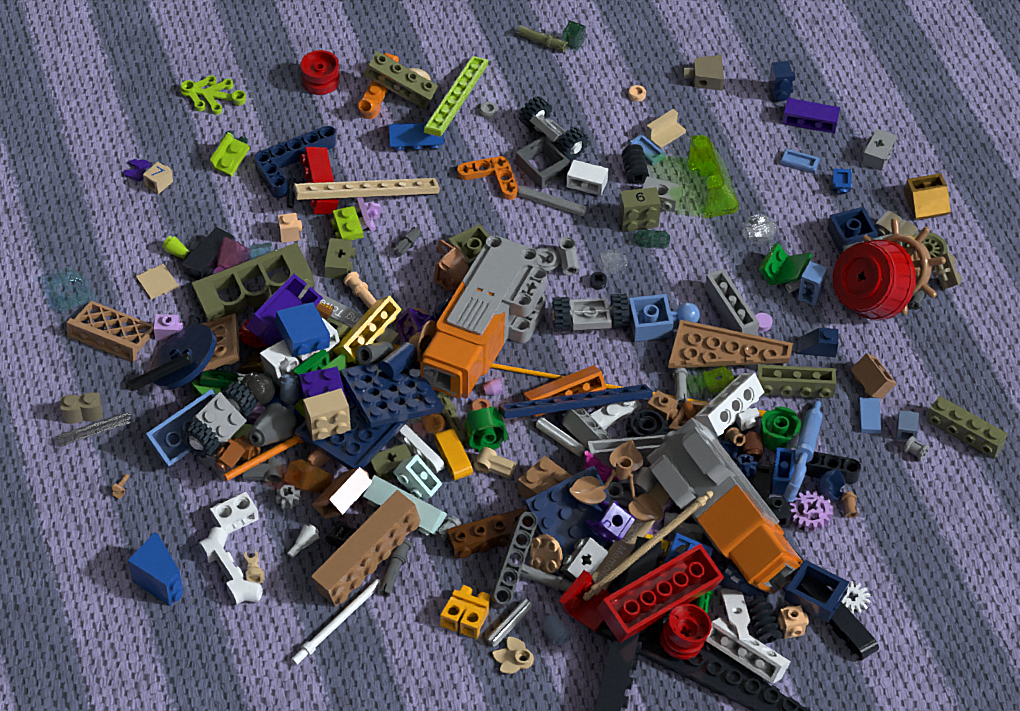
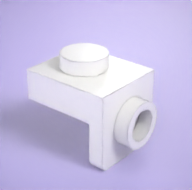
(748, 419)

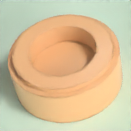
(637, 93)

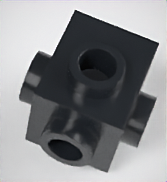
(780, 509)

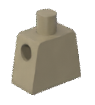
(706, 72)

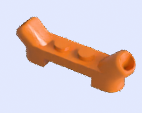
(371, 102)

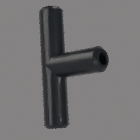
(291, 195)

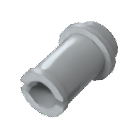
(451, 522)

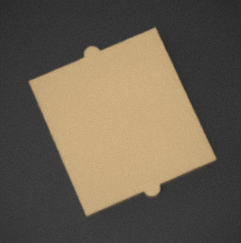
(157, 281)

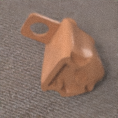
(450, 268)

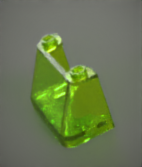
(707, 161)

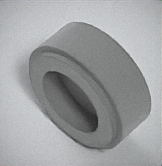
(488, 110)

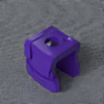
(605, 527)

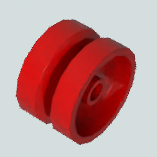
(320, 72)

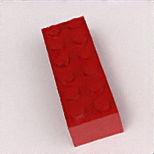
(659, 593)

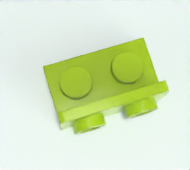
(228, 155)

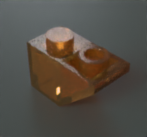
(307, 476)

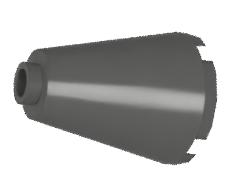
(273, 425)

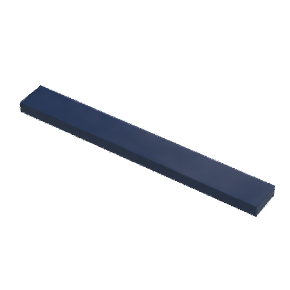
(575, 401)

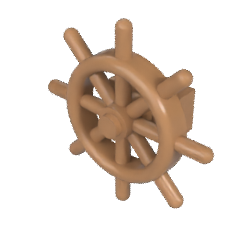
(919, 255)

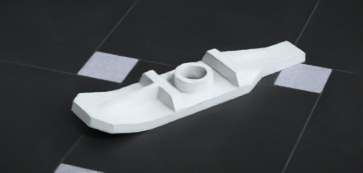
(736, 611)

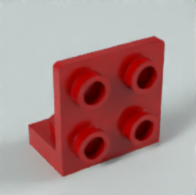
(579, 609)

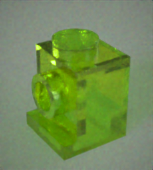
(718, 385)

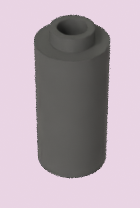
(374, 352)

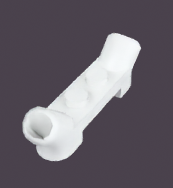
(237, 588)

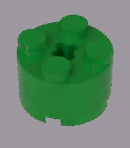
(485, 428)
(780, 428)

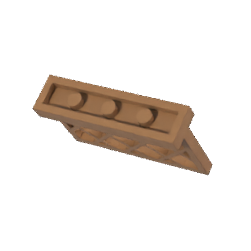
(104, 339)

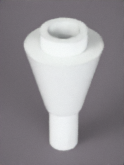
(306, 537)

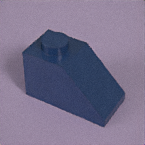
(819, 343)

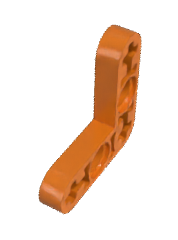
(496, 170)

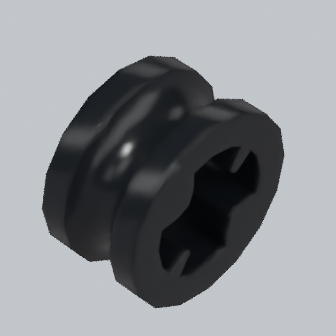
(598, 285)

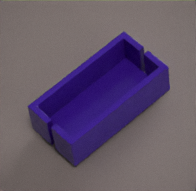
(264, 320)

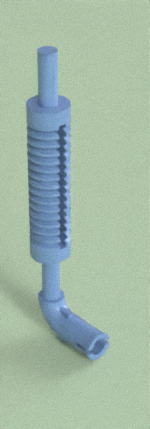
(804, 449)

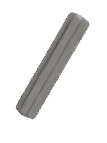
(509, 622)

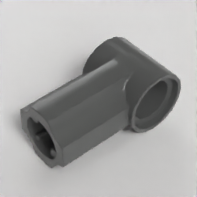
(269, 471)

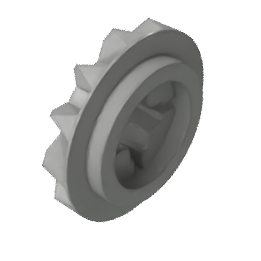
(552, 255)

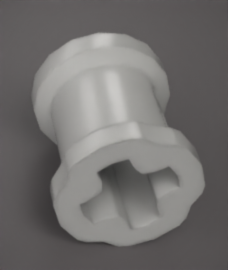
(916, 448)

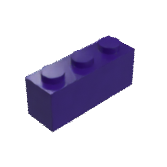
(811, 115)

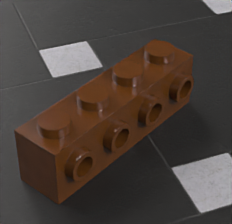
(484, 534)

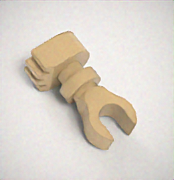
(253, 571)

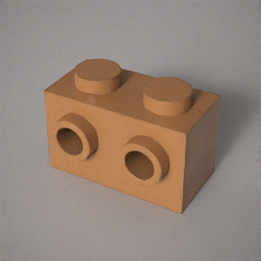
(873, 376)

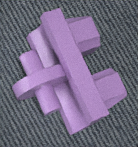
(368, 212)

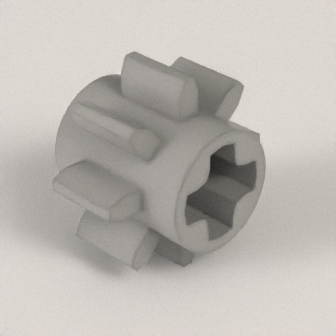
(288, 496)

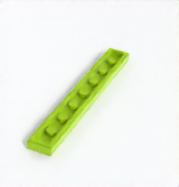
(456, 96)

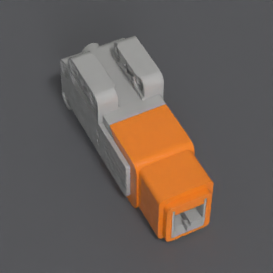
(494, 303)
(735, 516)

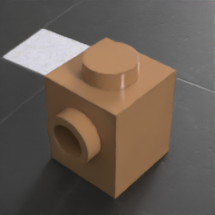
(663, 405)

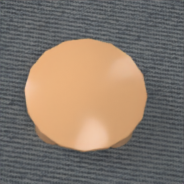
(545, 554)

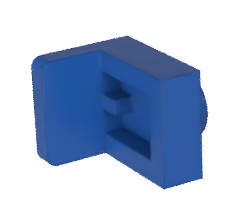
(842, 180)

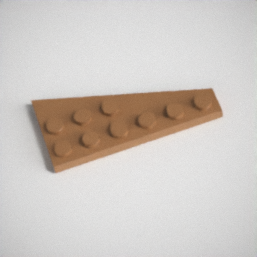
(713, 346)

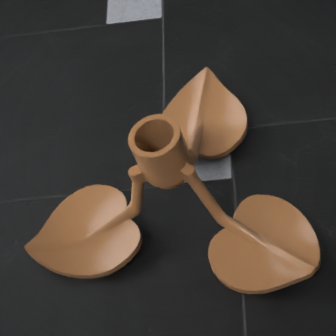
(624, 460)

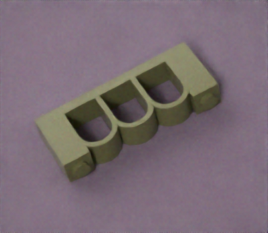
(207, 288)

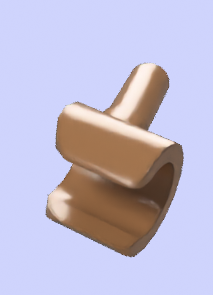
(118, 490)

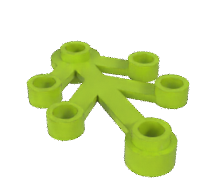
(192, 89)

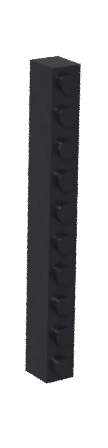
(622, 655)

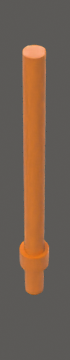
(261, 458)

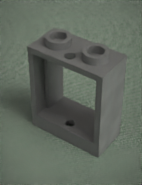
(550, 175)

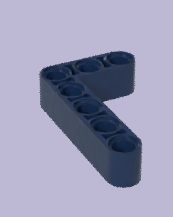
(278, 156)

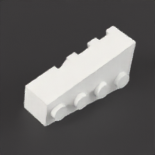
(279, 361)

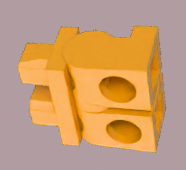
(465, 612)

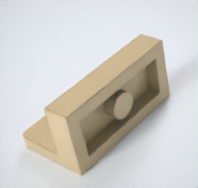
(665, 129)

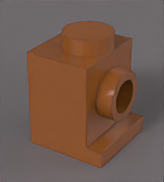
(228, 456)

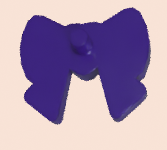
(139, 168)

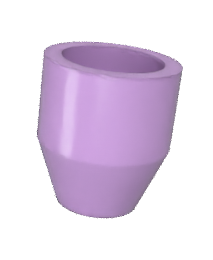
(493, 387)

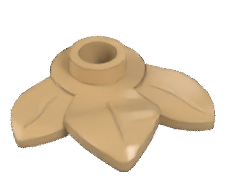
(511, 656)

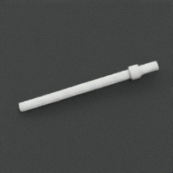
(309, 647)

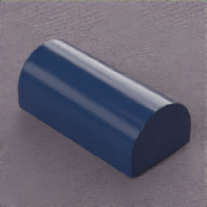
(398, 359)

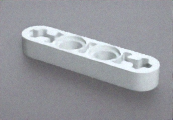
(420, 448)

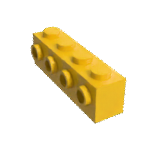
(368, 328)

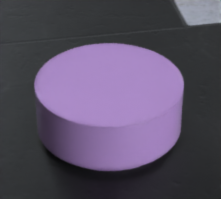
(765, 321)

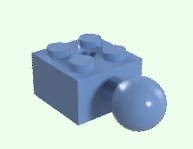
(652, 316)

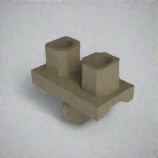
(947, 272)

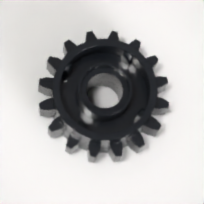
(646, 424)

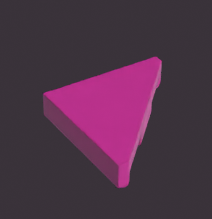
(603, 470)

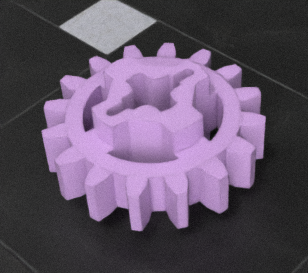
(812, 511)

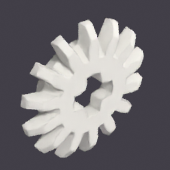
(859, 600)

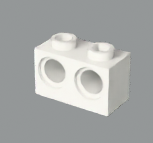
(235, 516)

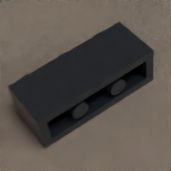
(205, 257)

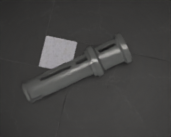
(397, 559)

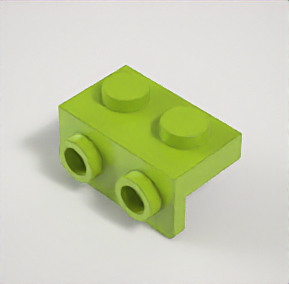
(347, 224)

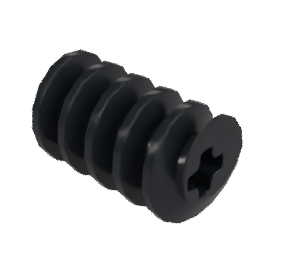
(635, 164)
(763, 620)

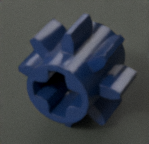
(746, 465)

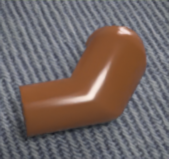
(689, 410)

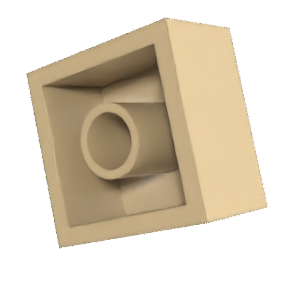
(327, 414)

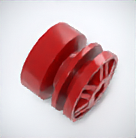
(685, 631)

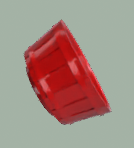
(887, 282)

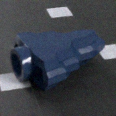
(735, 580)

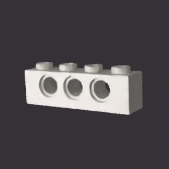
(730, 402)
(748, 652)

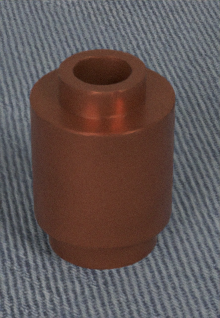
(753, 445)

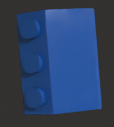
(412, 135)

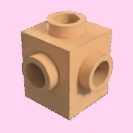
(792, 621)

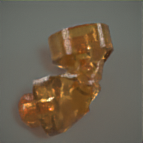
(434, 423)

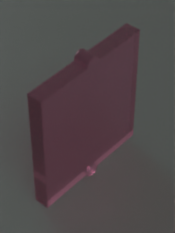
(232, 253)

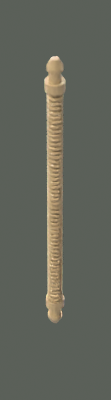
(596, 588)

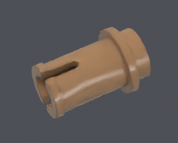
(733, 434)
(849, 499)

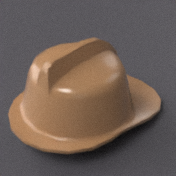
(422, 339)

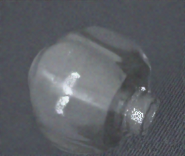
(760, 229)

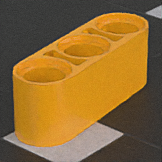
(453, 454)

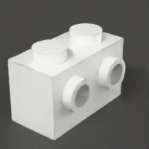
(591, 177)

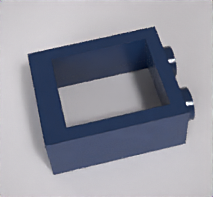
(809, 604)

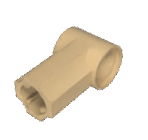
(490, 461)

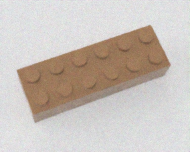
(366, 548)

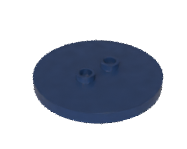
(198, 342)

